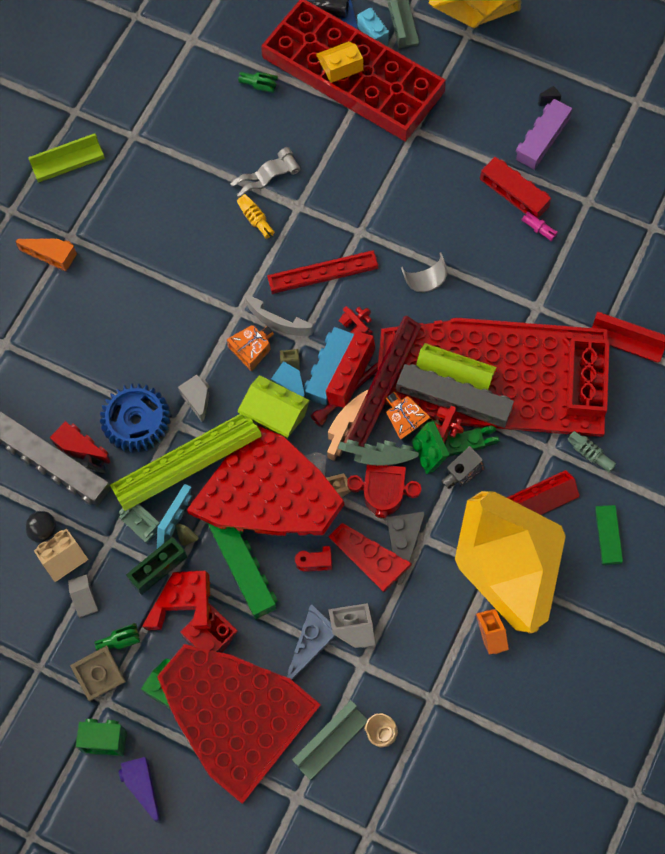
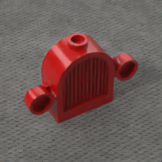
(384, 488)

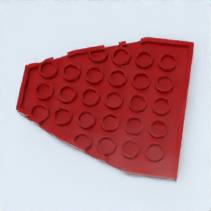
(268, 490)
(234, 714)

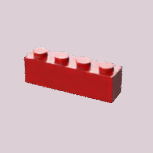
(515, 188)
(350, 369)

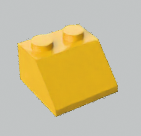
(341, 61)

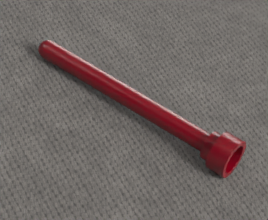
(320, 416)

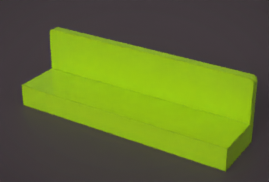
(66, 157)
(455, 366)

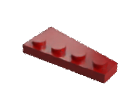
(374, 560)

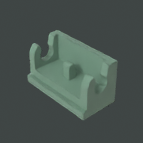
(140, 522)

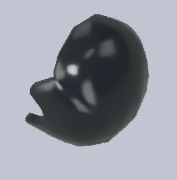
(40, 526)

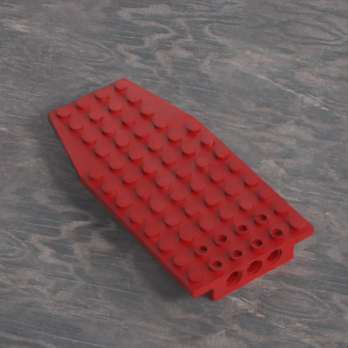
(547, 370)

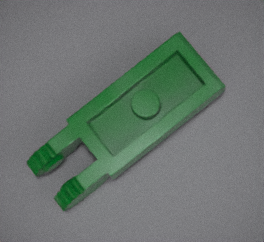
(471, 438)

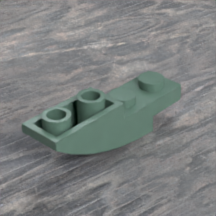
(380, 454)

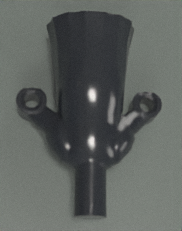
(334, 7)

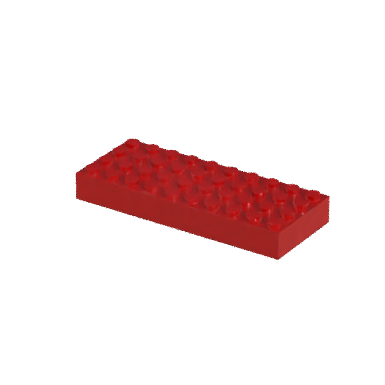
(388, 90)

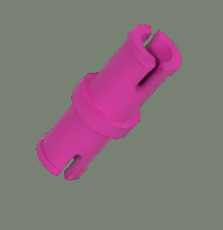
(539, 226)

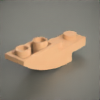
(342, 425)

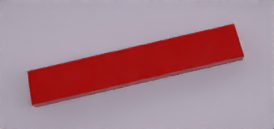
(322, 272)

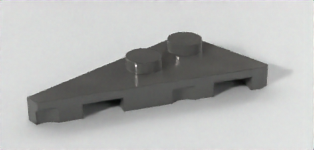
(403, 535)

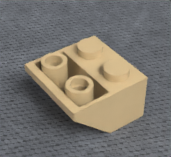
(60, 554)

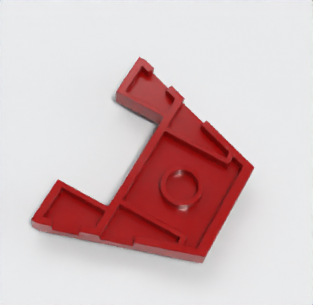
(183, 592)

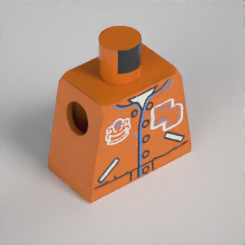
(251, 345)
(405, 415)

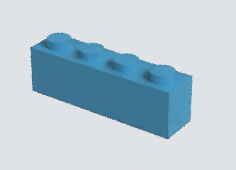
(328, 362)

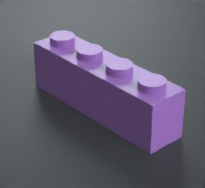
(543, 134)

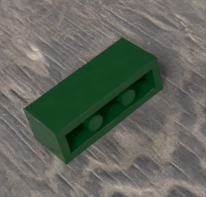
(156, 565)

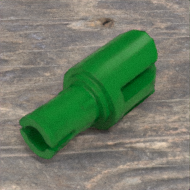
(259, 81)
(120, 638)

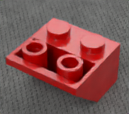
(213, 639)

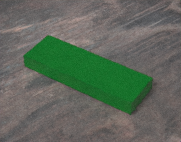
(608, 535)

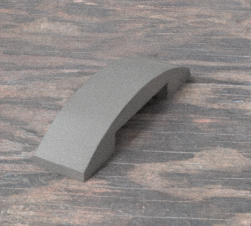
(298, 327)

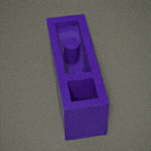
(138, 779)

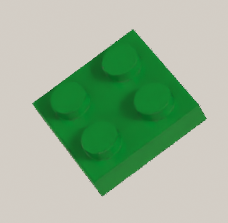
(430, 447)

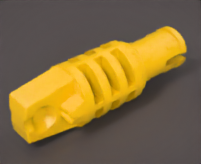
(255, 215)

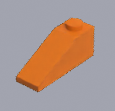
(52, 251)

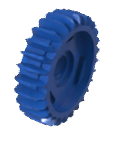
(132, 405)

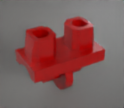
(350, 317)
(449, 417)

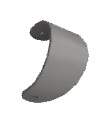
(428, 279)

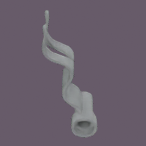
(269, 170)

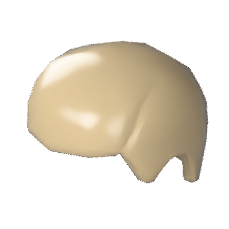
(381, 730)

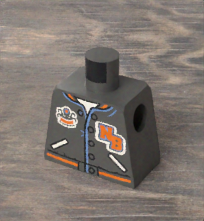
(469, 463)

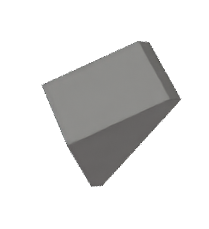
(82, 596)

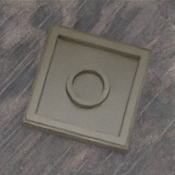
(97, 673)

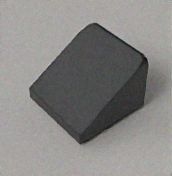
(548, 95)
(93, 463)

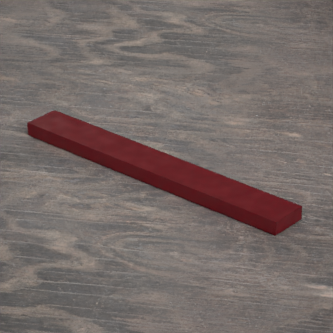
(383, 381)

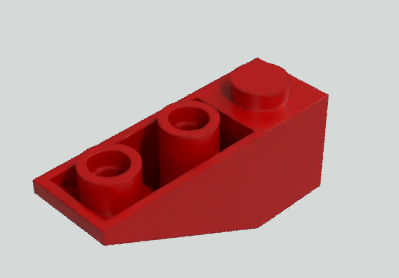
(74, 444)

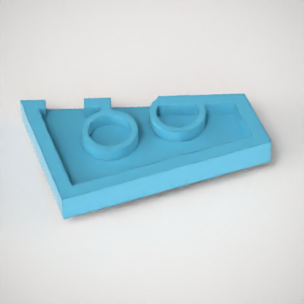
(173, 516)

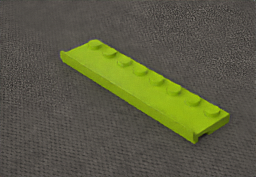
(185, 461)

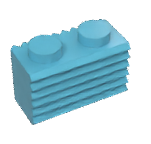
(372, 26)

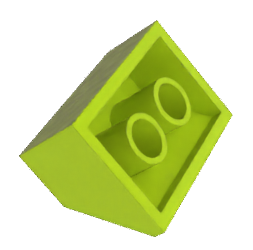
(273, 406)

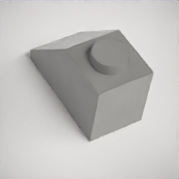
(196, 395)

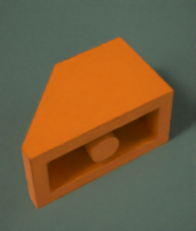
(492, 631)

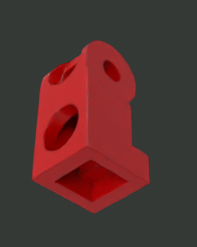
(314, 561)

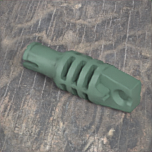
(591, 451)

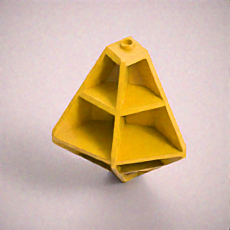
(476, 11)
(511, 558)

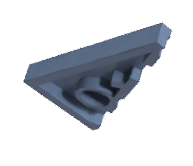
(314, 638)

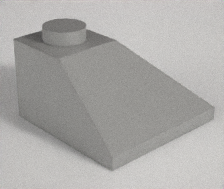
(353, 625)

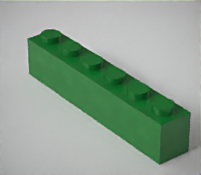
(245, 570)

